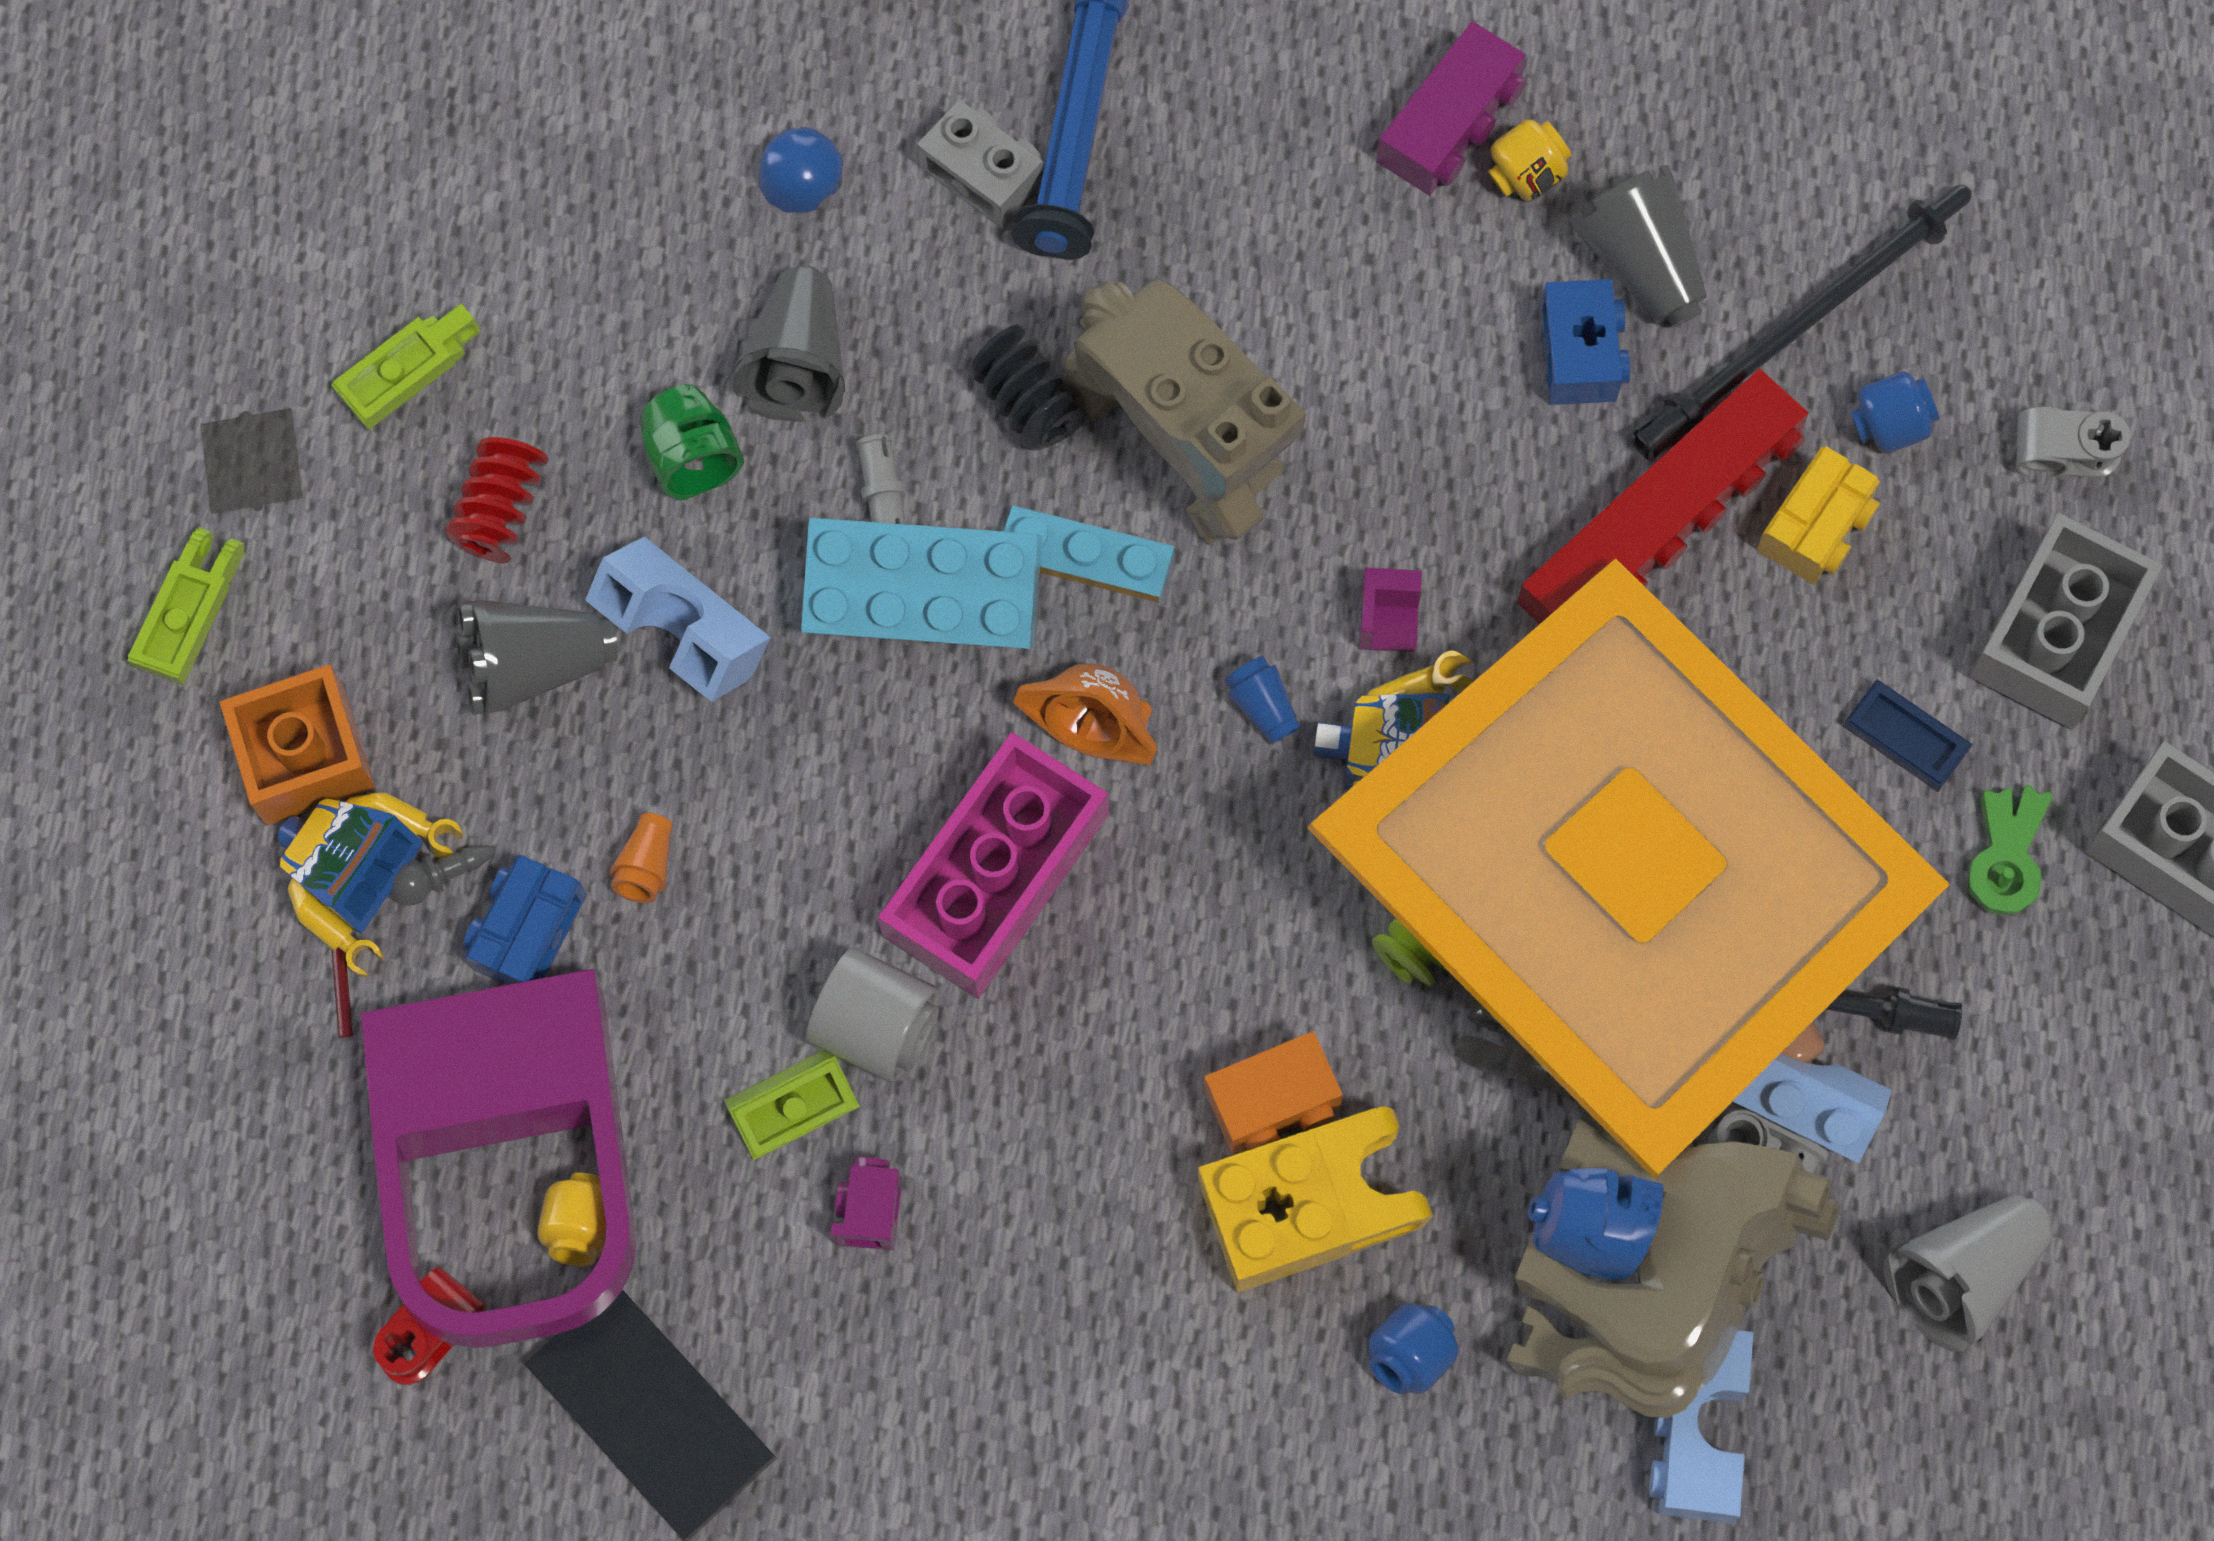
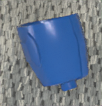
(1597, 1220)

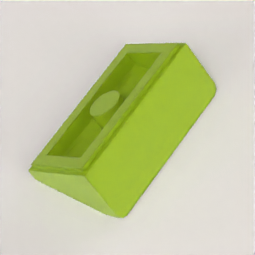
(791, 1103)

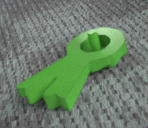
(2004, 874)

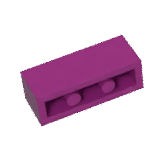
(1453, 109)

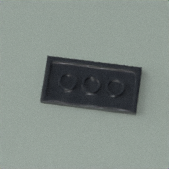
(652, 1414)

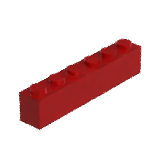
(1676, 494)

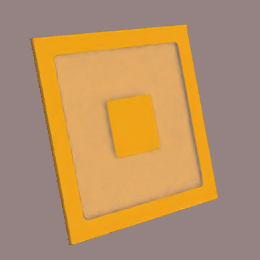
(1630, 864)

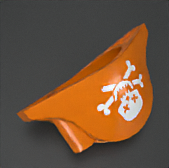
(1092, 713)

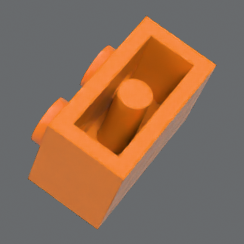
(1274, 1093)

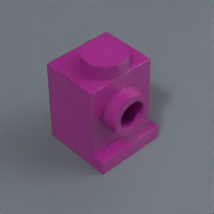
(868, 1205)

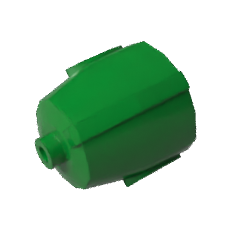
(685, 427)

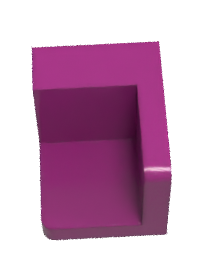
(1390, 609)

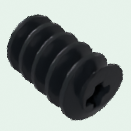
(1023, 393)

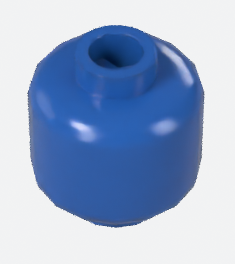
(1895, 412)
(1413, 1348)

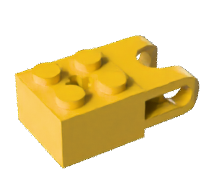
(1326, 1199)

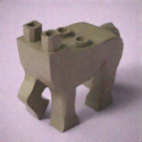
(1187, 395)
(1671, 1332)

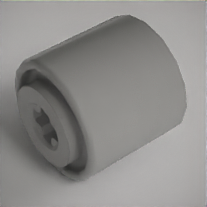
(874, 1015)

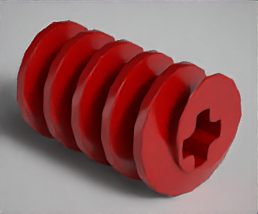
(492, 496)

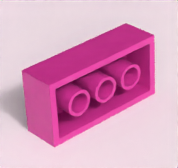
(994, 865)

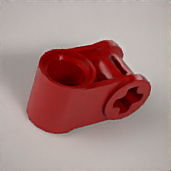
(408, 1332)

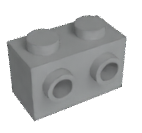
(981, 162)

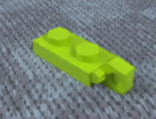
(405, 365)

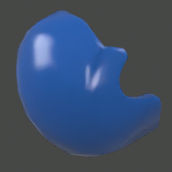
(800, 170)

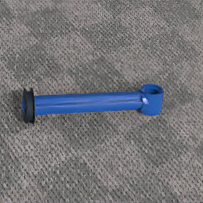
(1054, 223)

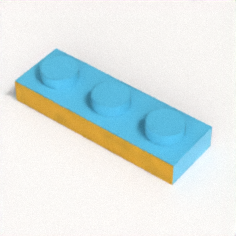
(1096, 554)

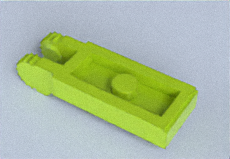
(185, 609)

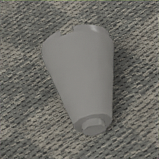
(1968, 1269)

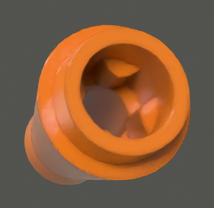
(643, 862)

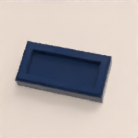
(1907, 735)

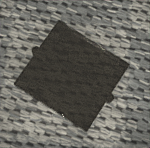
(251, 461)

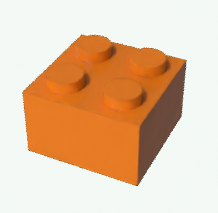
(297, 744)

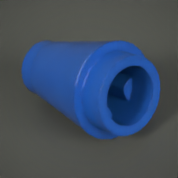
(1263, 698)

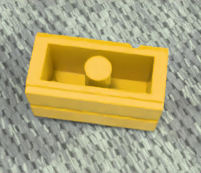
(1819, 515)

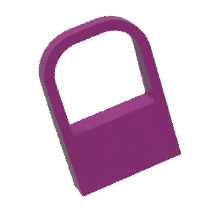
(488, 1074)

